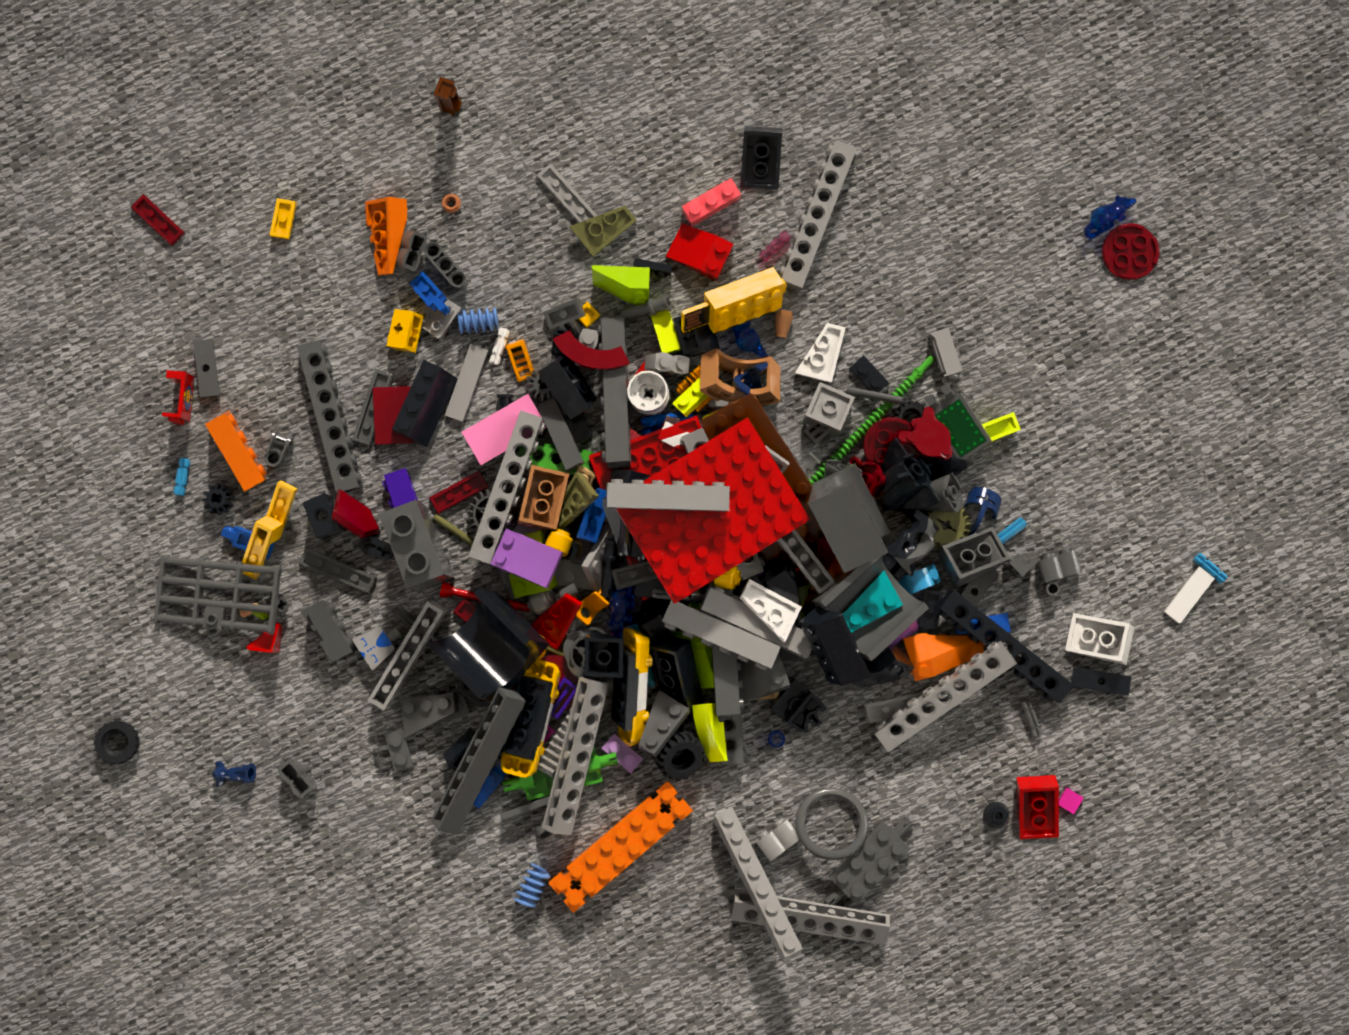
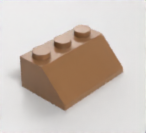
(543, 498)

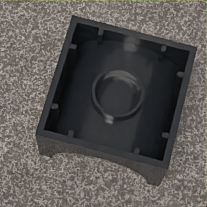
(491, 646)

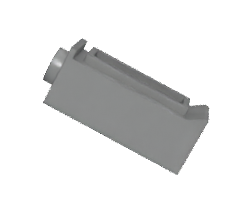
(945, 354)

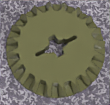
(958, 521)

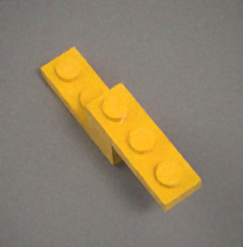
(270, 527)

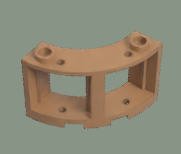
(717, 390)

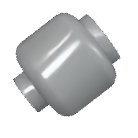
(541, 601)

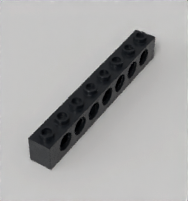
(1060, 685)

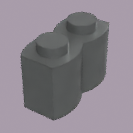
(410, 250)
(1058, 566)
(300, 782)

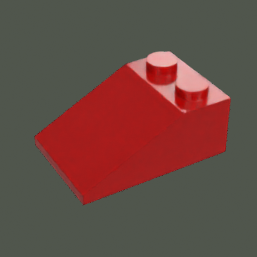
(700, 251)
(1038, 806)

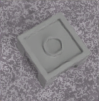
(829, 408)

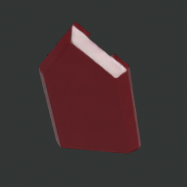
(354, 516)

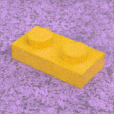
(283, 219)

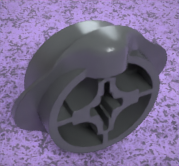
(571, 643)

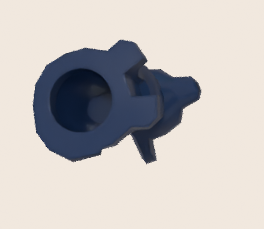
(242, 773)

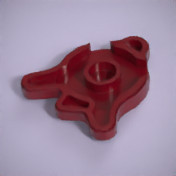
(928, 436)
(871, 474)

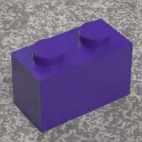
(399, 487)

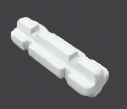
(499, 346)

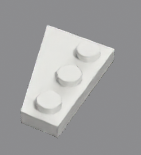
(823, 355)
(771, 608)

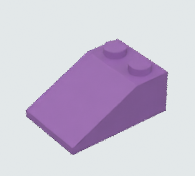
(526, 558)

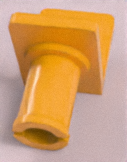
(594, 603)

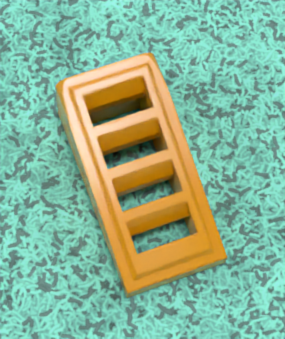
(509, 347)

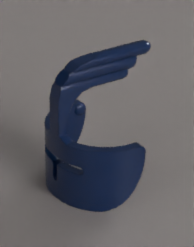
(751, 381)
(975, 496)

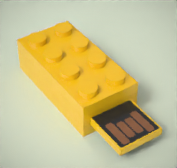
(737, 302)

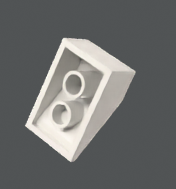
(1100, 638)

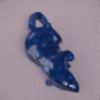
(1104, 216)
(748, 339)
(620, 604)

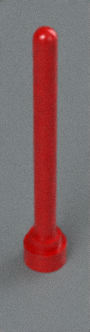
(448, 590)

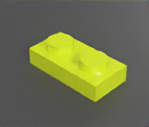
(690, 399)

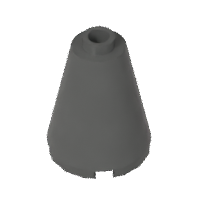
(947, 491)

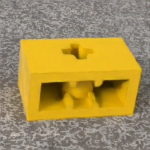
(405, 330)

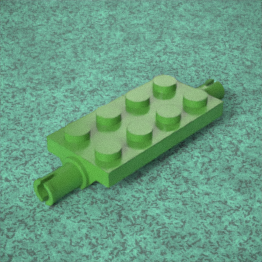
(540, 784)

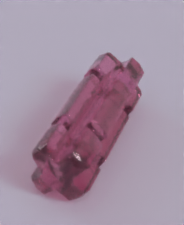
(774, 246)

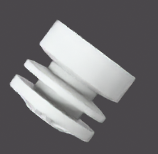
(650, 382)

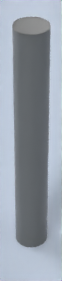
(874, 395)

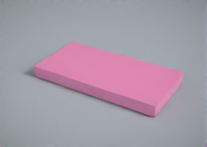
(494, 432)

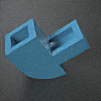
(921, 579)

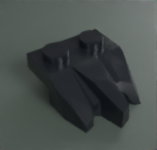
(798, 706)

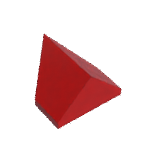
(268, 642)

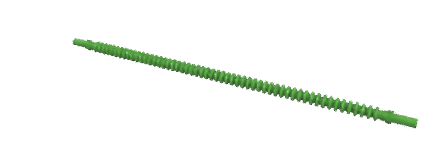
(917, 373)

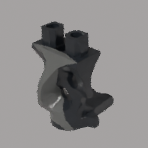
(904, 551)

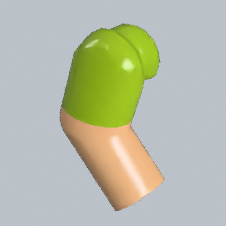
(263, 616)

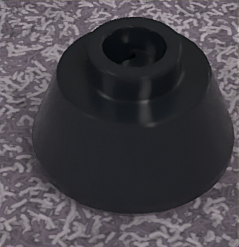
(993, 810)

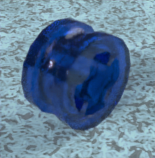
(782, 737)

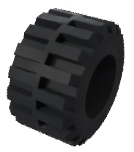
(687, 763)

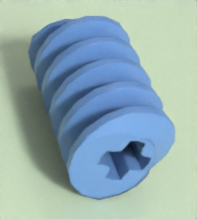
(478, 320)
(532, 886)

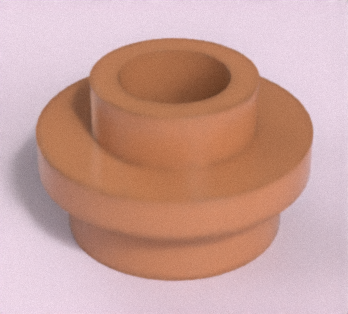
(451, 197)

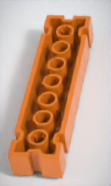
(620, 846)

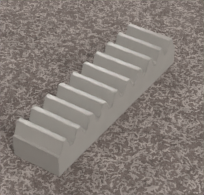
(550, 758)

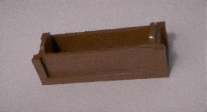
(447, 96)

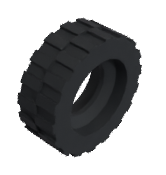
(106, 731)

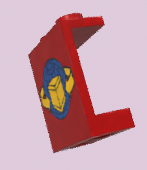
(185, 397)

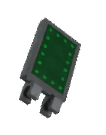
(964, 427)

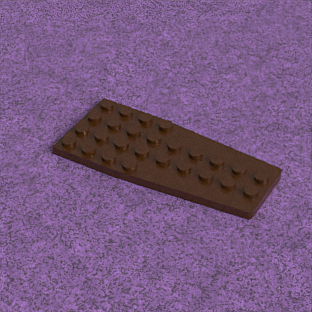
(749, 406)

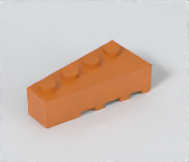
(236, 450)

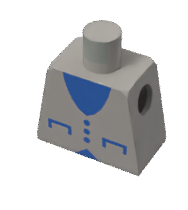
(377, 645)

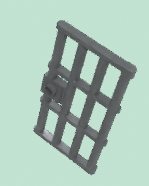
(215, 609)

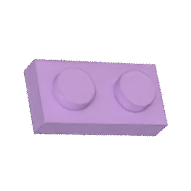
(625, 755)

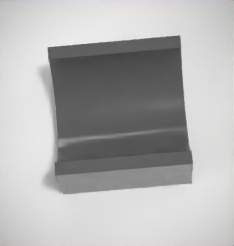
(849, 518)
(883, 631)

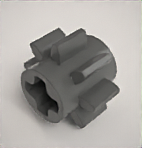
(282, 604)

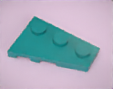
(872, 603)

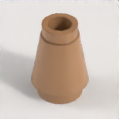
(783, 322)

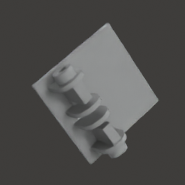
(436, 322)

